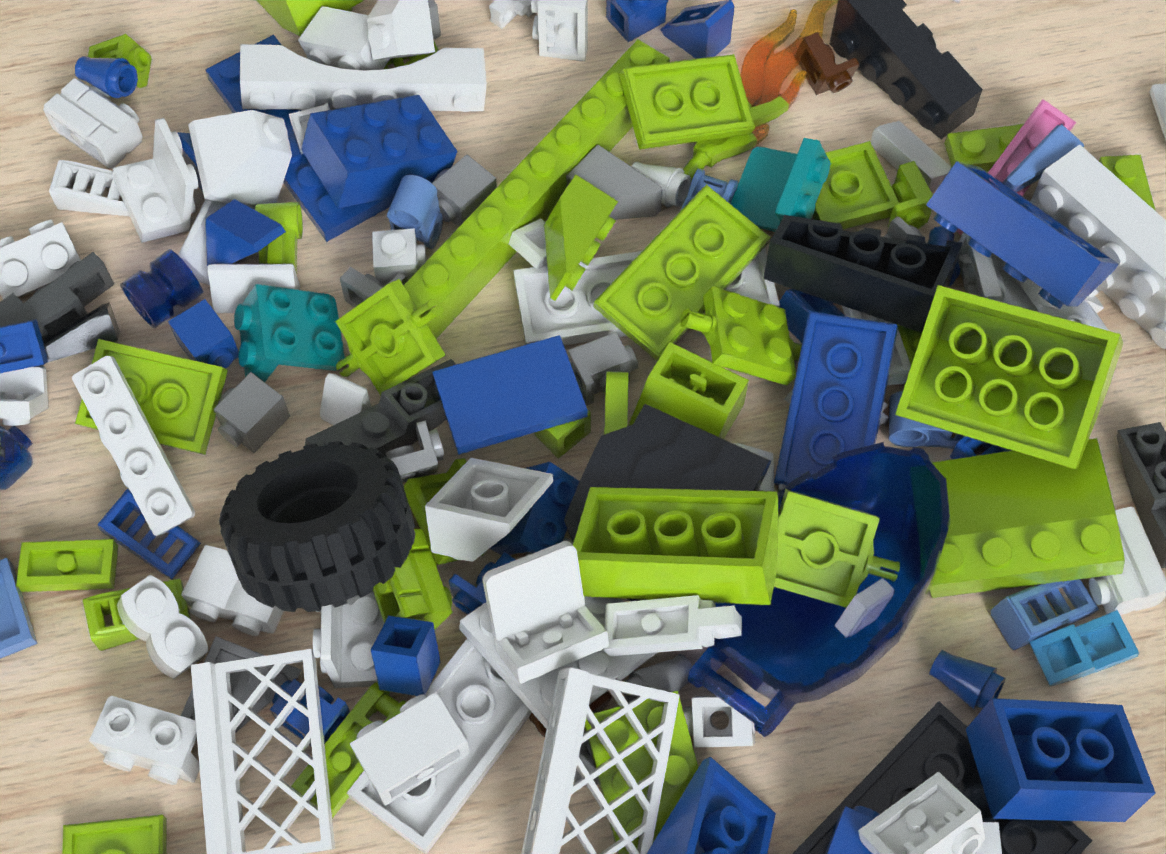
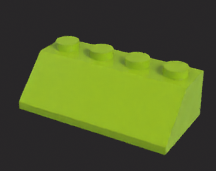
(679, 544)

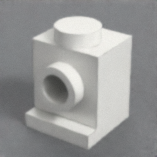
(699, 723)

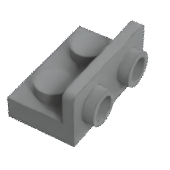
(422, 462)

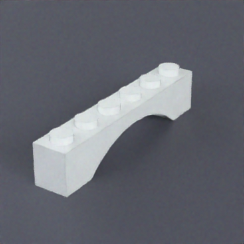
(284, 80)

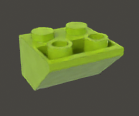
(693, 391)

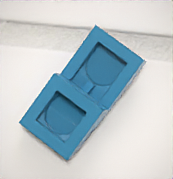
(1084, 649)

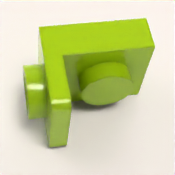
(125, 48)
(912, 196)

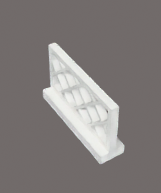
(219, 751)
(561, 759)

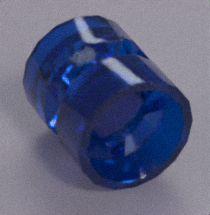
(163, 287)

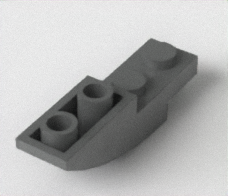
(61, 300)
(394, 418)
(1145, 469)

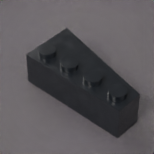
(905, 62)
(861, 268)

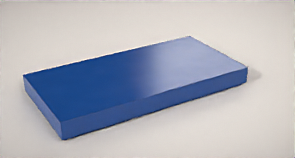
(835, 392)

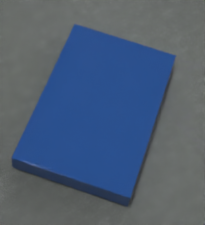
(509, 394)

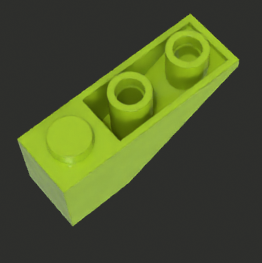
(571, 230)

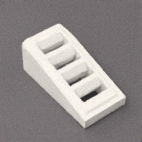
(70, 186)

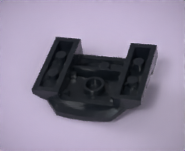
(665, 455)

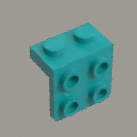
(781, 184)
(287, 330)

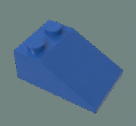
(716, 817)

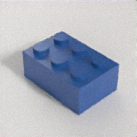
(372, 146)
(1058, 761)

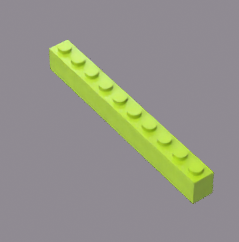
(527, 194)

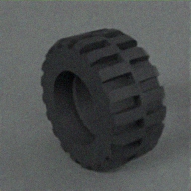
(318, 526)

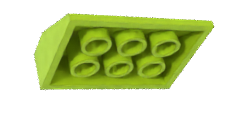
(1010, 376)
(1026, 523)

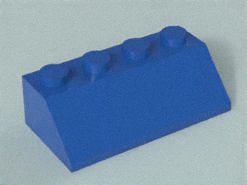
(1020, 235)

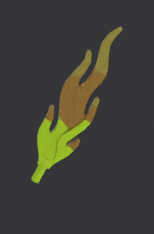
(762, 80)

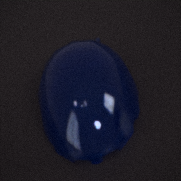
(792, 645)

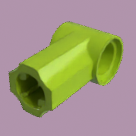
(284, 248)

